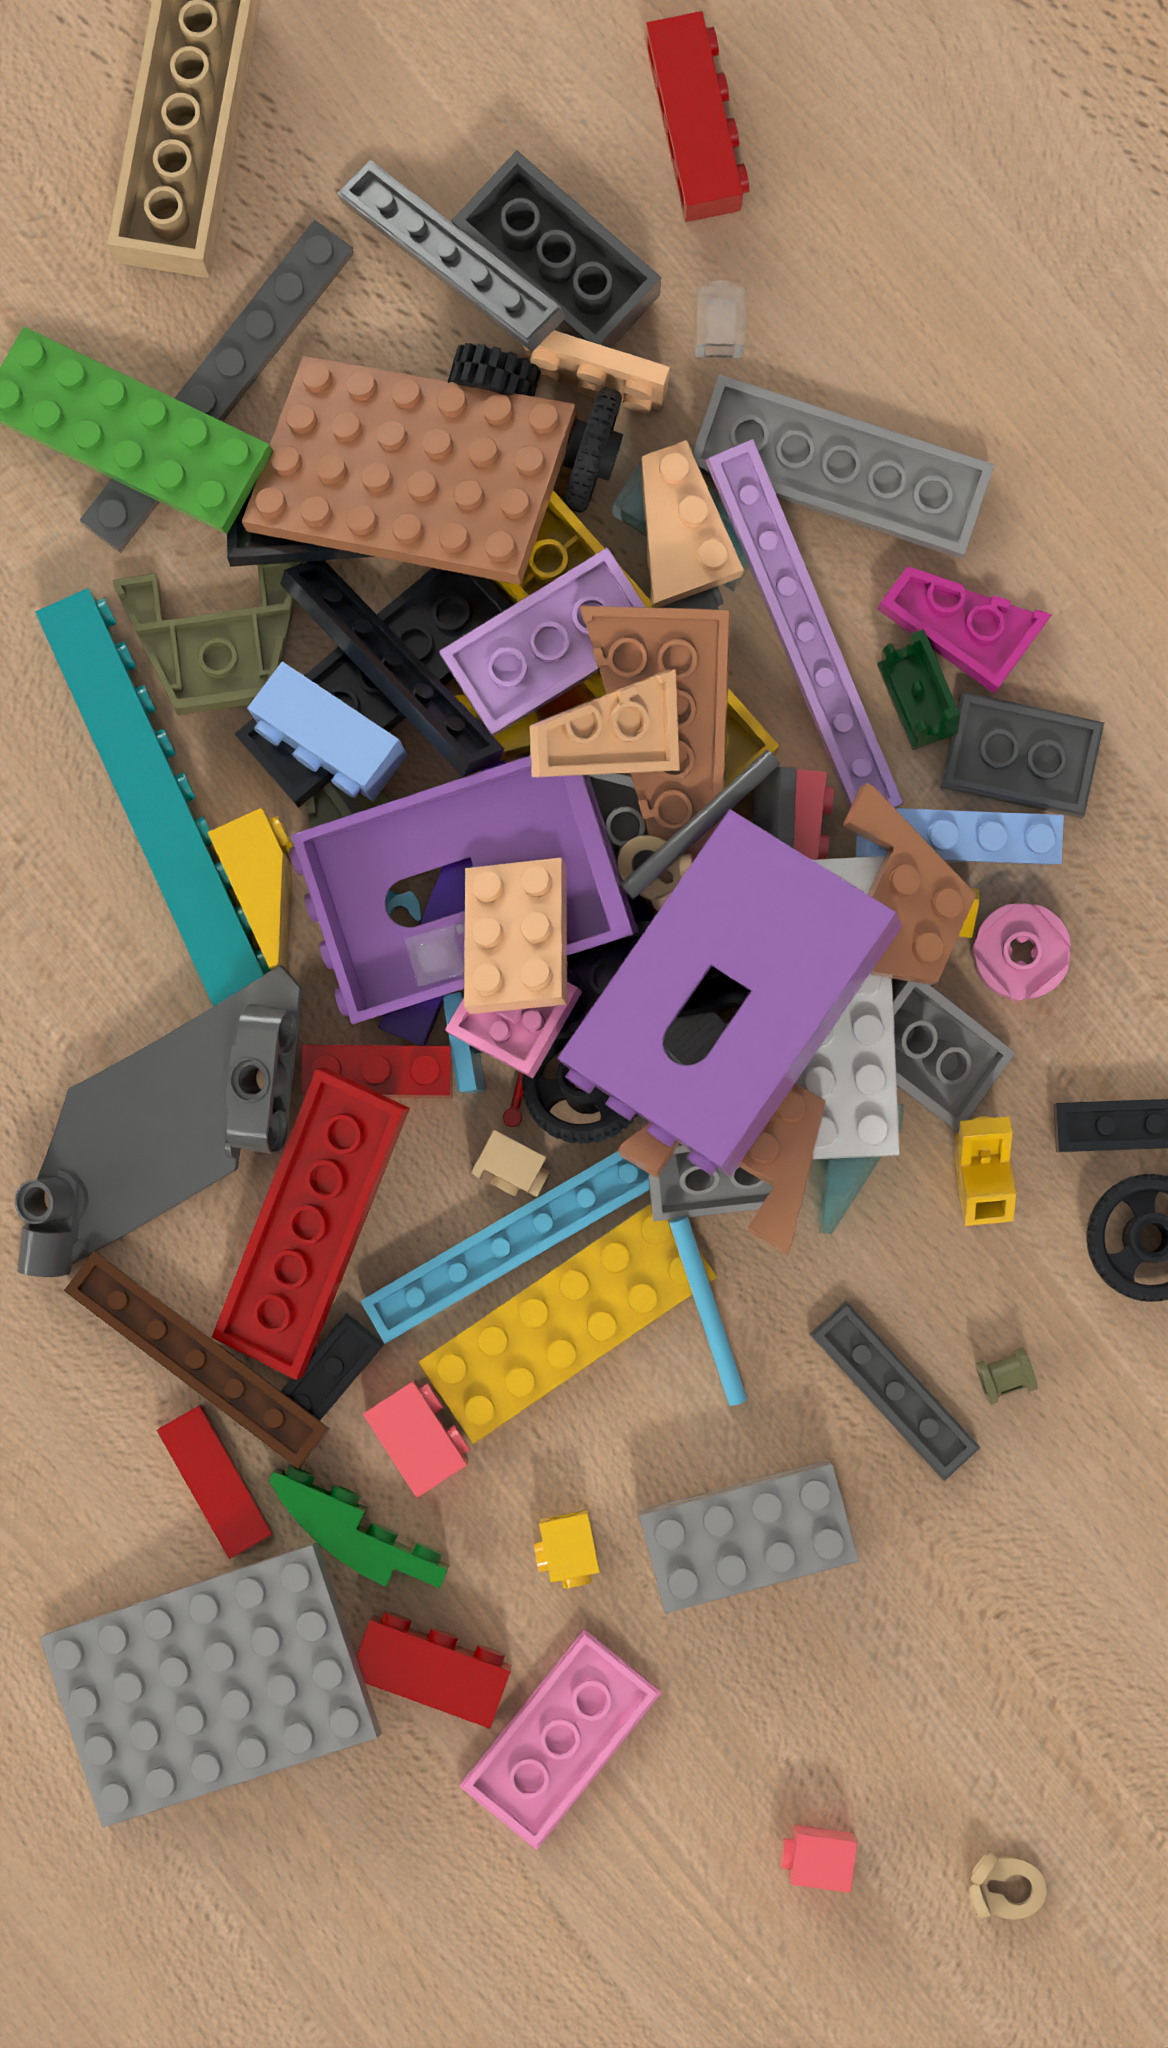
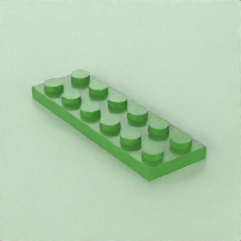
(129, 430)

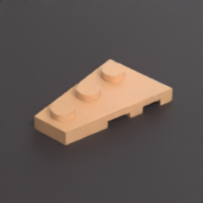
(683, 527)
(612, 734)

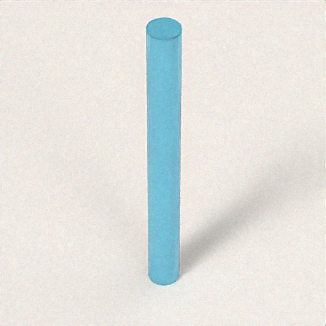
(708, 1310)

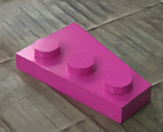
(966, 628)

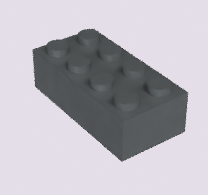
(560, 252)

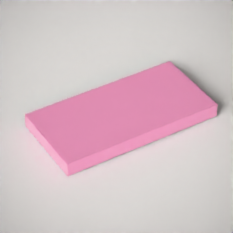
(560, 1738)

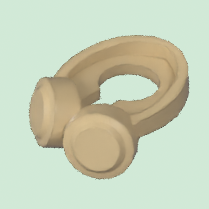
(658, 890)
(1001, 1868)

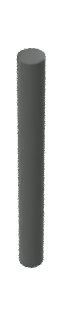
(700, 824)

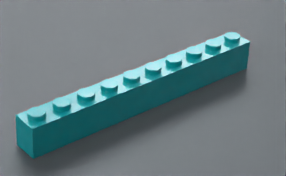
(152, 792)

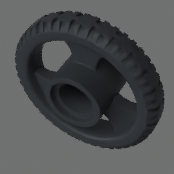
(592, 449)
(543, 1093)
(1119, 1268)

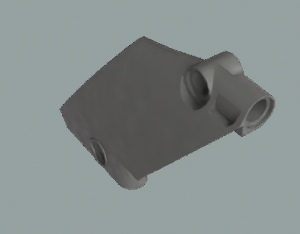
(163, 1125)

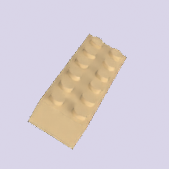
(182, 134)

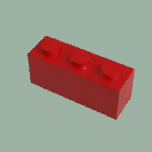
(386, 1069)
(433, 1669)

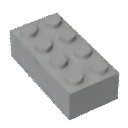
(748, 1536)

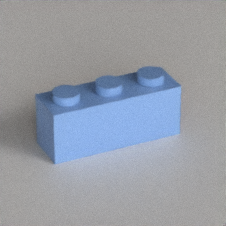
(326, 733)

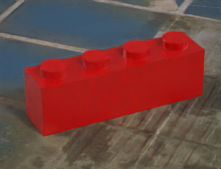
(695, 116)

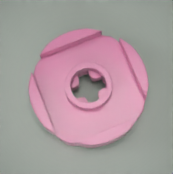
(993, 950)

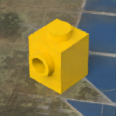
(567, 1549)

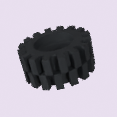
(493, 370)

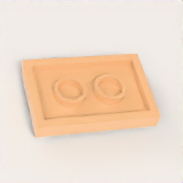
(594, 366)
(515, 936)

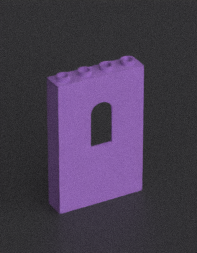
(484, 816)
(773, 927)

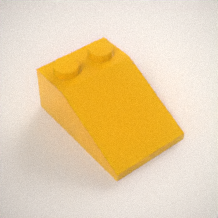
(261, 874)

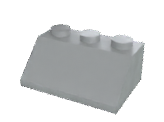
(693, 1192)

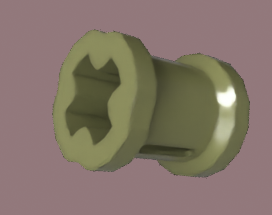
(1006, 1376)

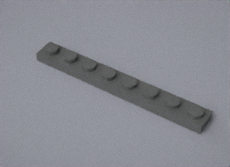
(235, 363)

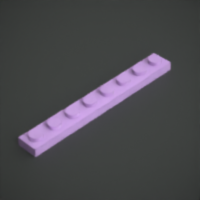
(800, 622)

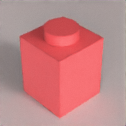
(819, 1858)

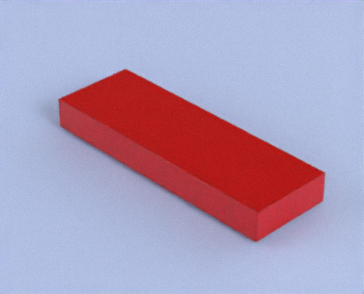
(215, 1481)

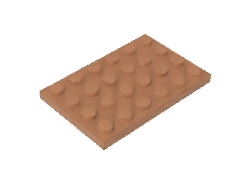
(411, 469)

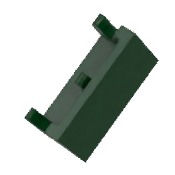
(919, 691)

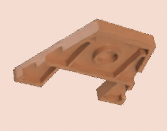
(916, 886)
(777, 1157)

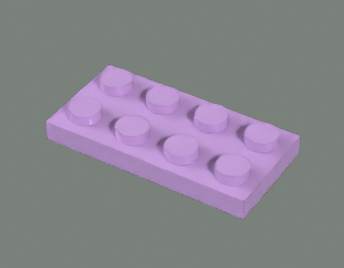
(537, 644)

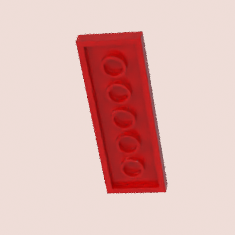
(310, 1222)

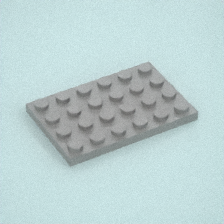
(210, 1685)

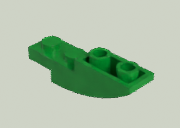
(335, 1522)

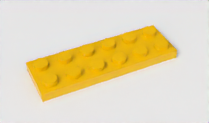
(560, 1324)

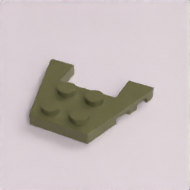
(215, 656)

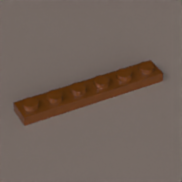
(197, 1359)

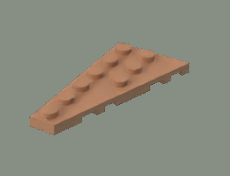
(644, 642)

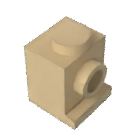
(511, 1165)

